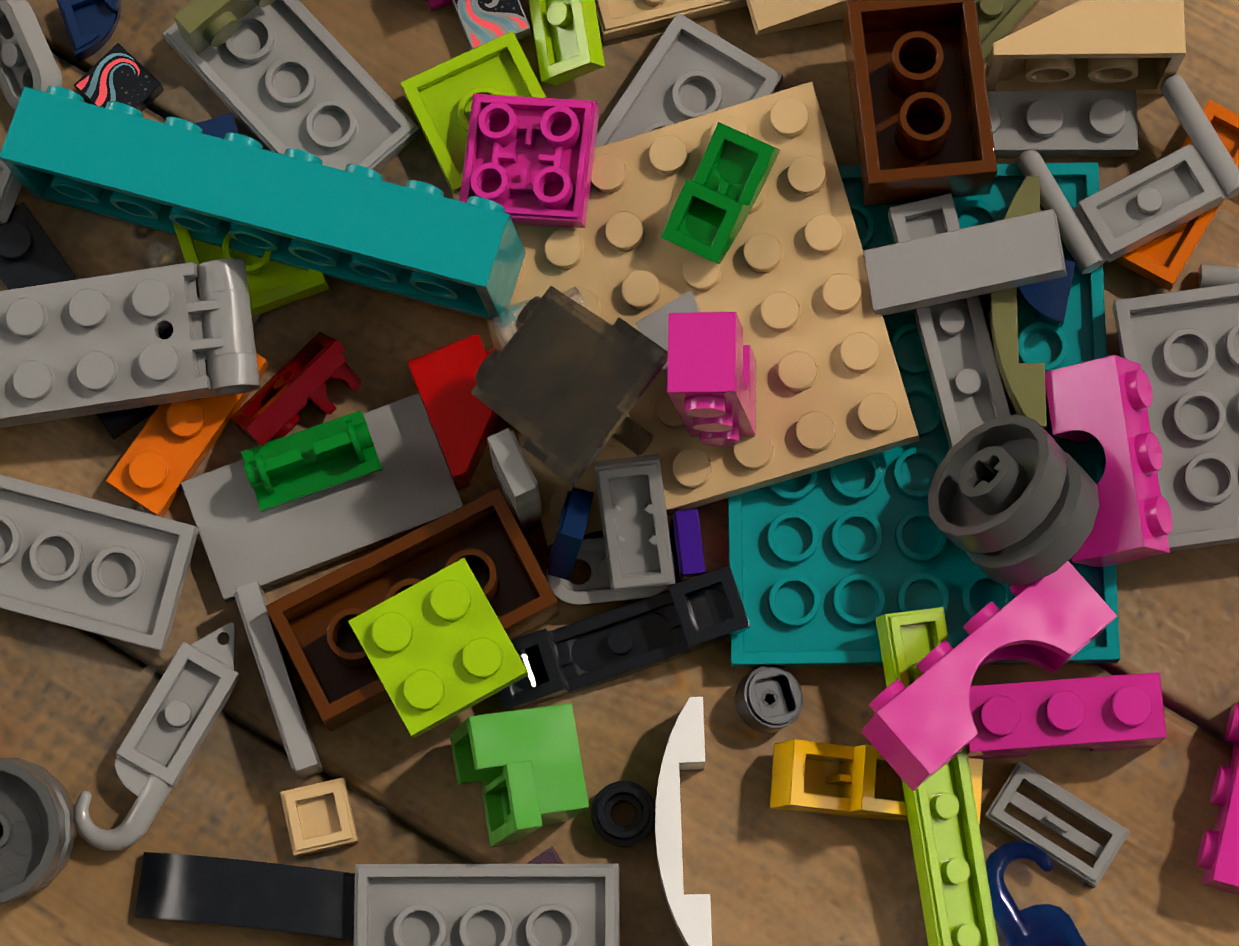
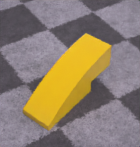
(843, 781)

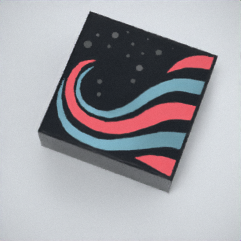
(119, 79)

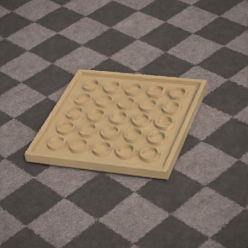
(791, 276)

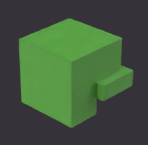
(525, 767)

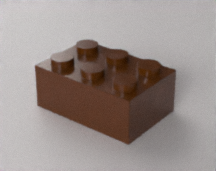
(918, 99)

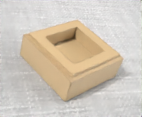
(319, 817)

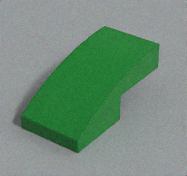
(721, 193)

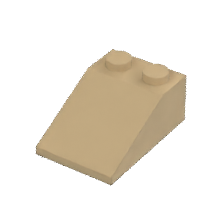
(1093, 48)

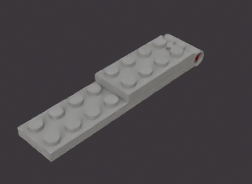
(102, 344)

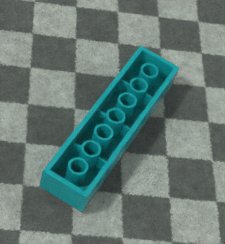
(288, 204)

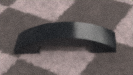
(627, 639)
(247, 895)

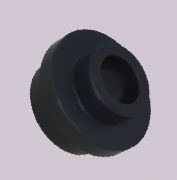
(618, 793)

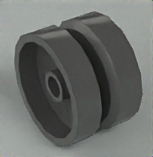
(1013, 500)
(36, 828)

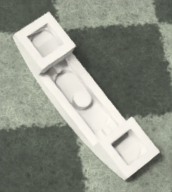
(683, 752)

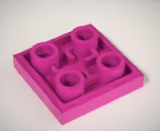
(532, 157)

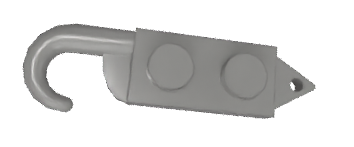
(167, 735)

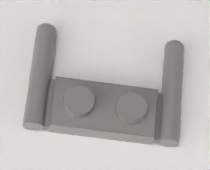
(1147, 200)

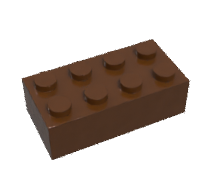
(317, 615)

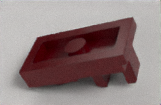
(274, 407)

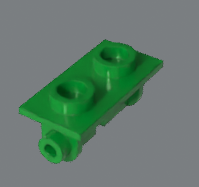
(311, 461)

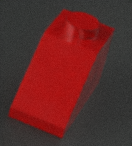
(456, 415)

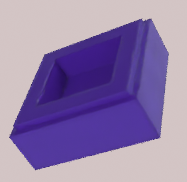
(688, 544)

